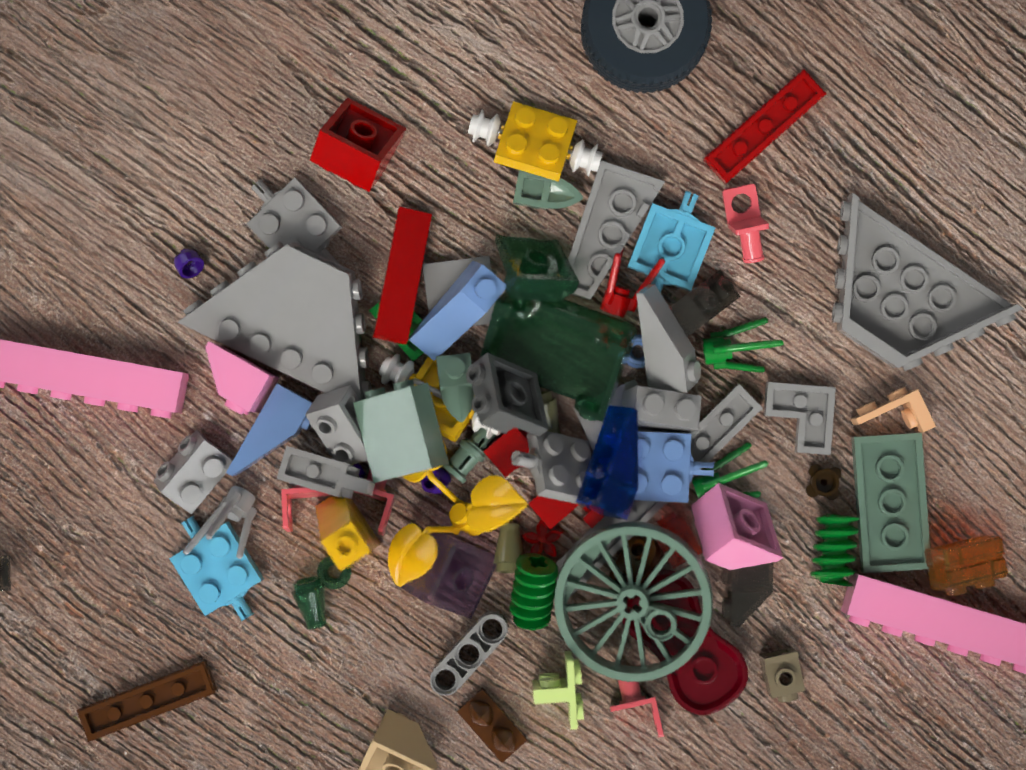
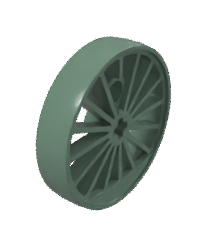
(581, 560)

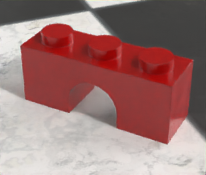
(500, 453)

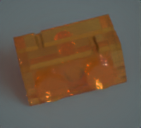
(966, 563)

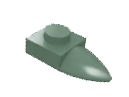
(544, 193)
(454, 388)

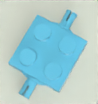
(676, 239)
(215, 572)

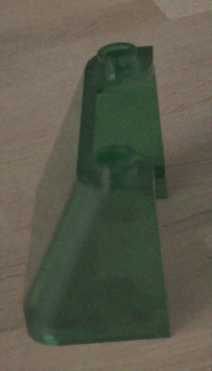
(566, 345)

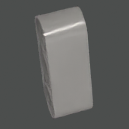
(464, 669)

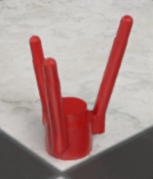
(616, 298)

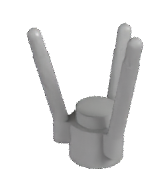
(234, 507)

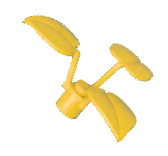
(492, 506)

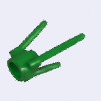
(718, 349)
(704, 483)

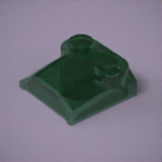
(536, 269)

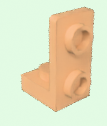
(914, 414)

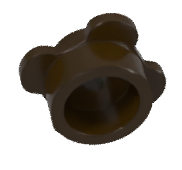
(832, 477)

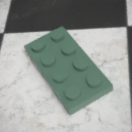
(891, 502)

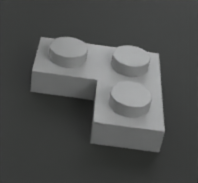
(811, 407)

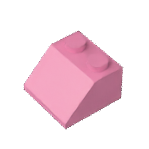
(239, 380)
(735, 529)

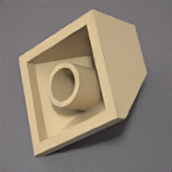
(398, 746)

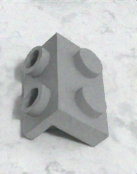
(192, 471)

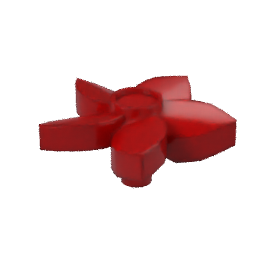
(542, 540)

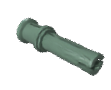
(469, 454)

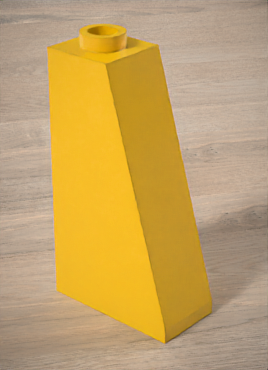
(344, 531)

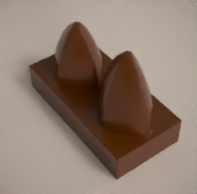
(492, 725)

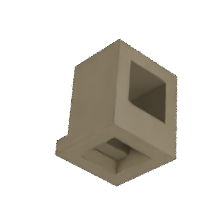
(776, 663)

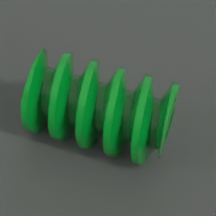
(835, 549)
(533, 591)

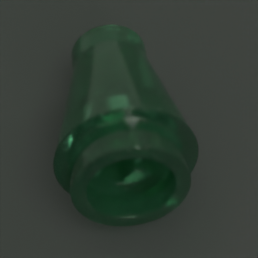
(310, 599)

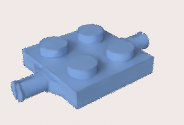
(666, 466)

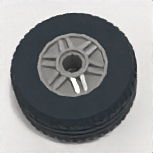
(642, 56)

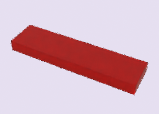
(764, 126)
(402, 275)

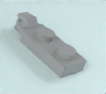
(322, 474)

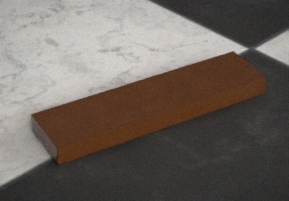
(147, 700)

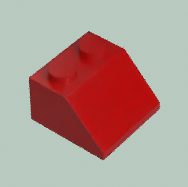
(357, 144)

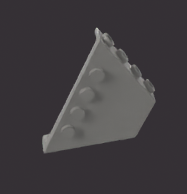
(902, 295)
(292, 316)

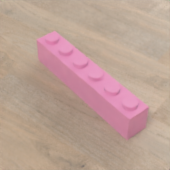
(92, 377)
(936, 620)

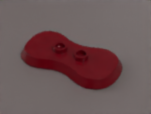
(716, 670)

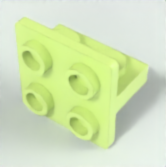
(552, 689)

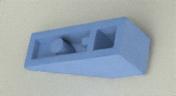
(458, 310)
(276, 424)

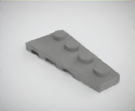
(609, 219)

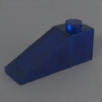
(613, 467)

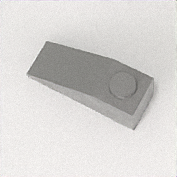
(666, 348)

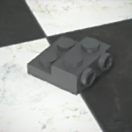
(506, 396)

